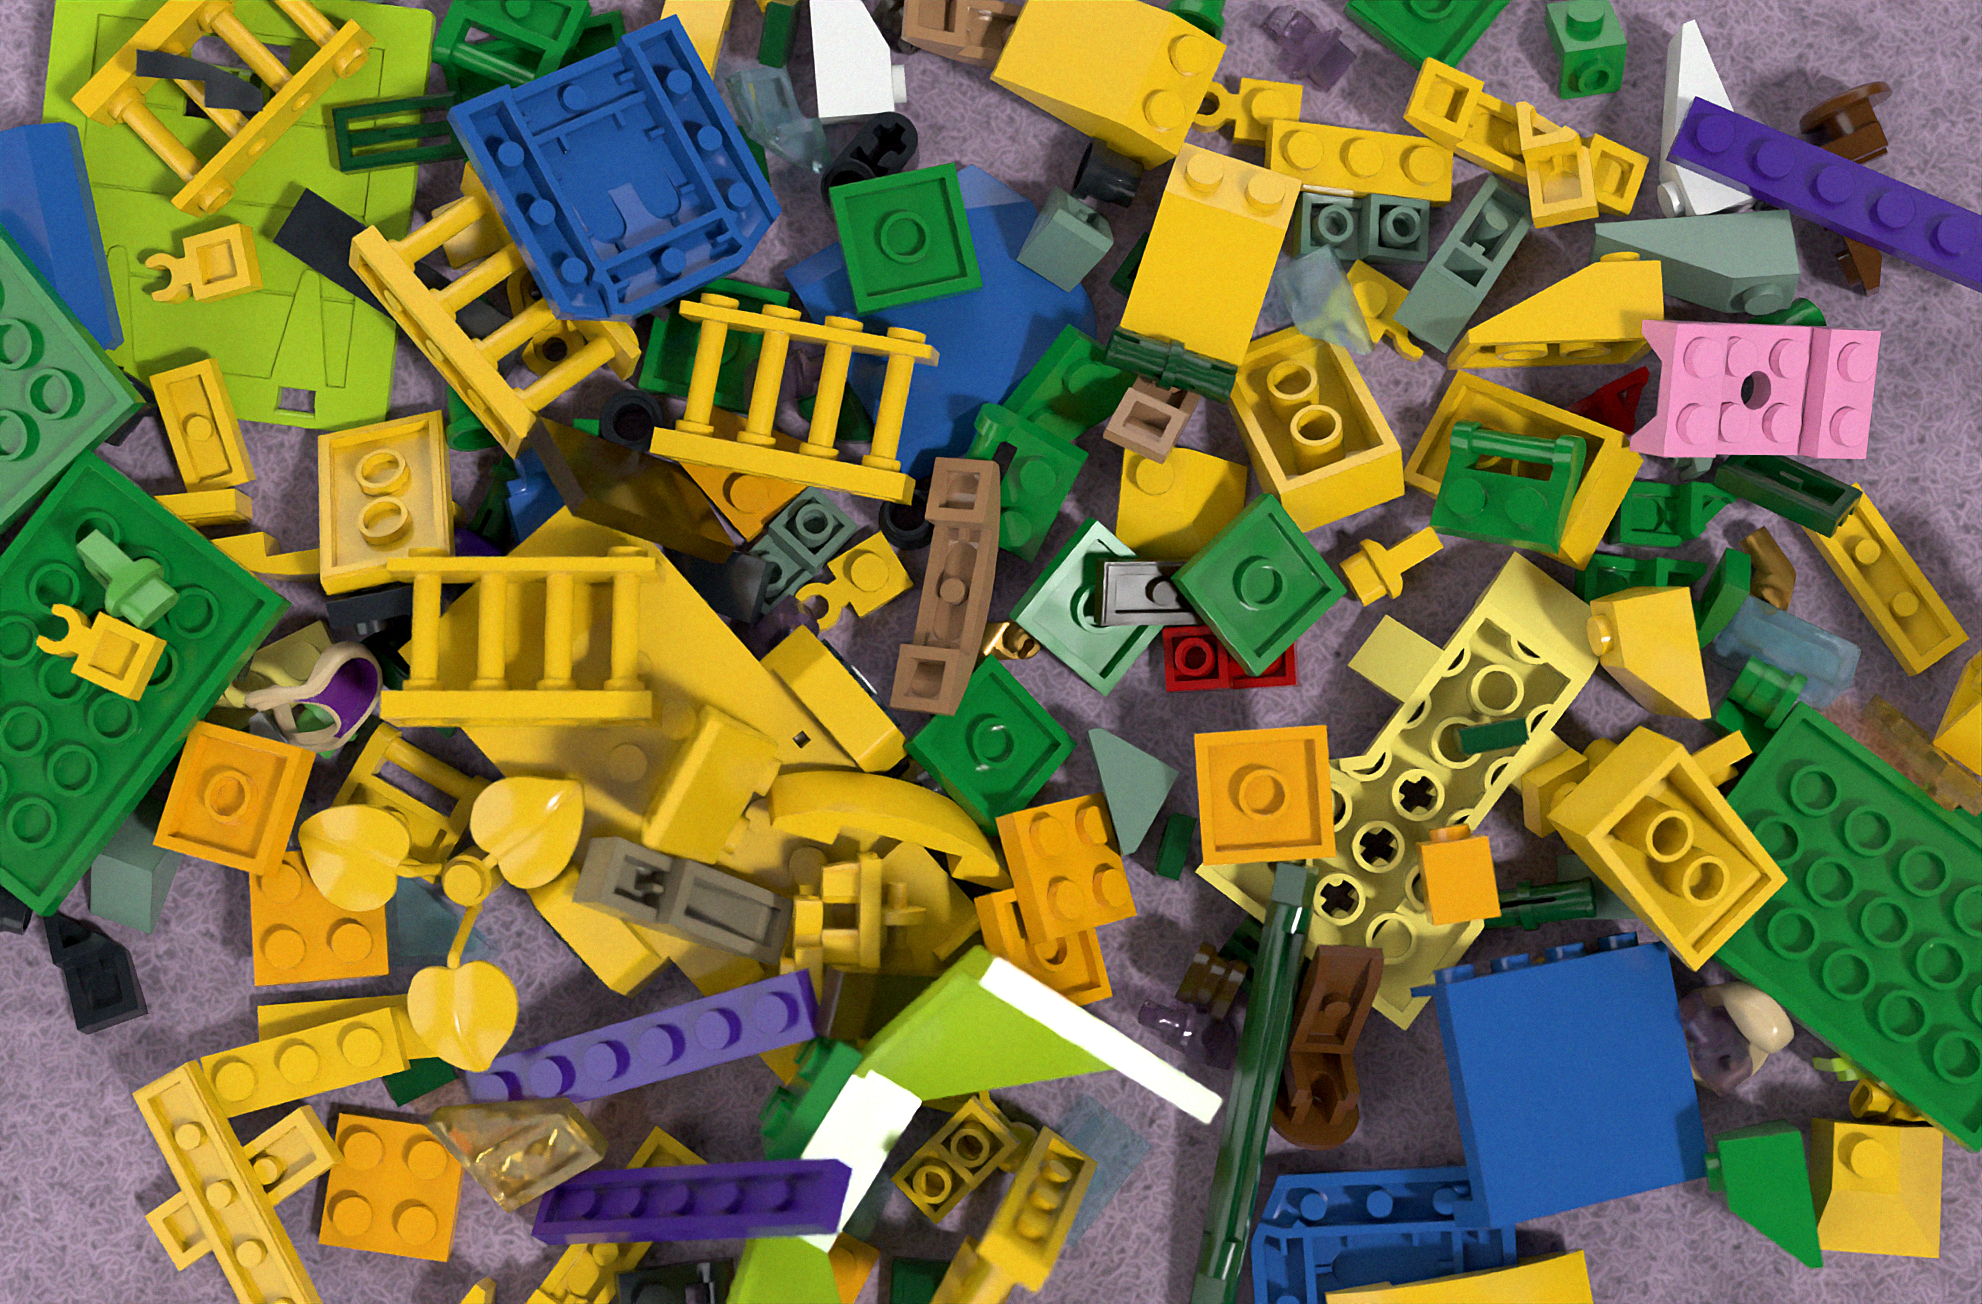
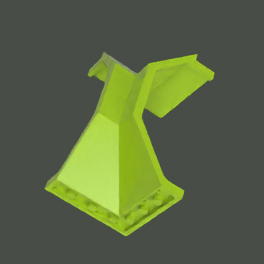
(962, 1036)

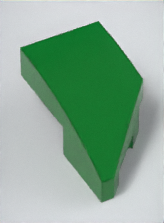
(1665, 513)
(1613, 574)
(1722, 595)

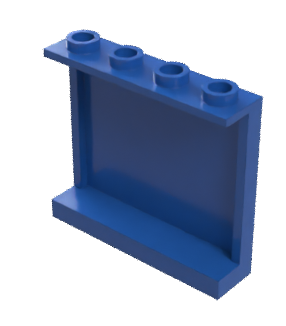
(1567, 1079)

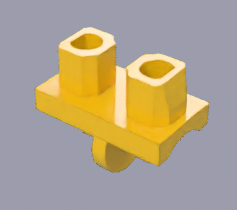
(861, 884)

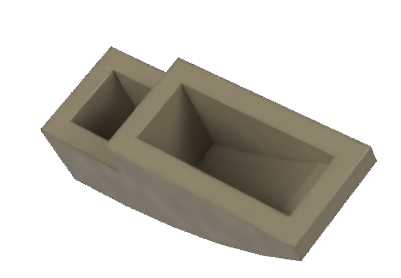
(683, 900)

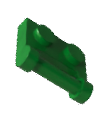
(537, 25)
(1035, 480)
(1505, 506)

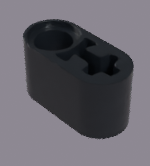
(863, 154)

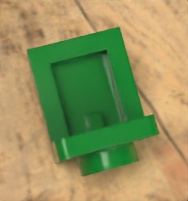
(1587, 47)

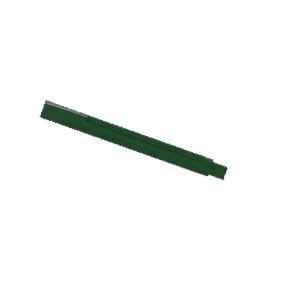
(1255, 1084)

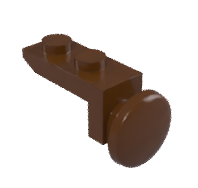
(1859, 138)
(1319, 1078)

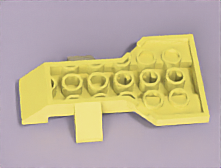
(1509, 658)

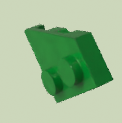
(1070, 387)

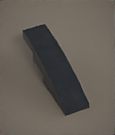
(322, 239)

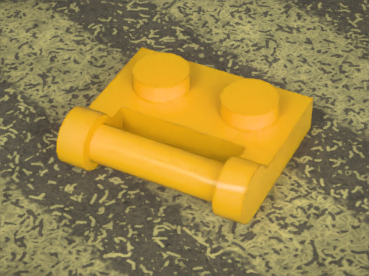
(432, 832)

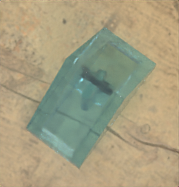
(425, 925)

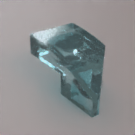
(773, 119)
(1324, 301)

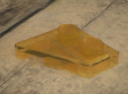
(519, 1145)

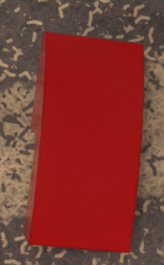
(1201, 663)

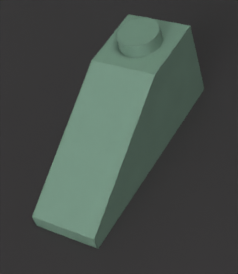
(1714, 260)
(1466, 264)

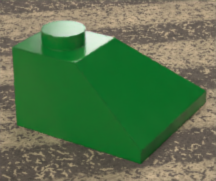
(1767, 1185)

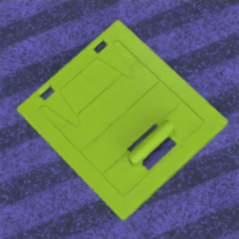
(301, 324)

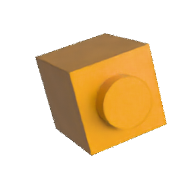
(1457, 876)

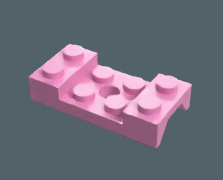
(1806, 397)

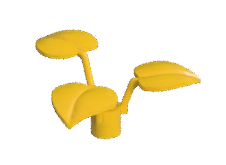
(522, 835)

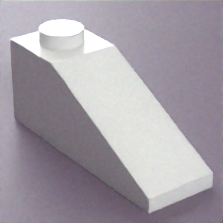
(852, 64)
(1688, 75)

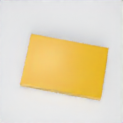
(380, 496)

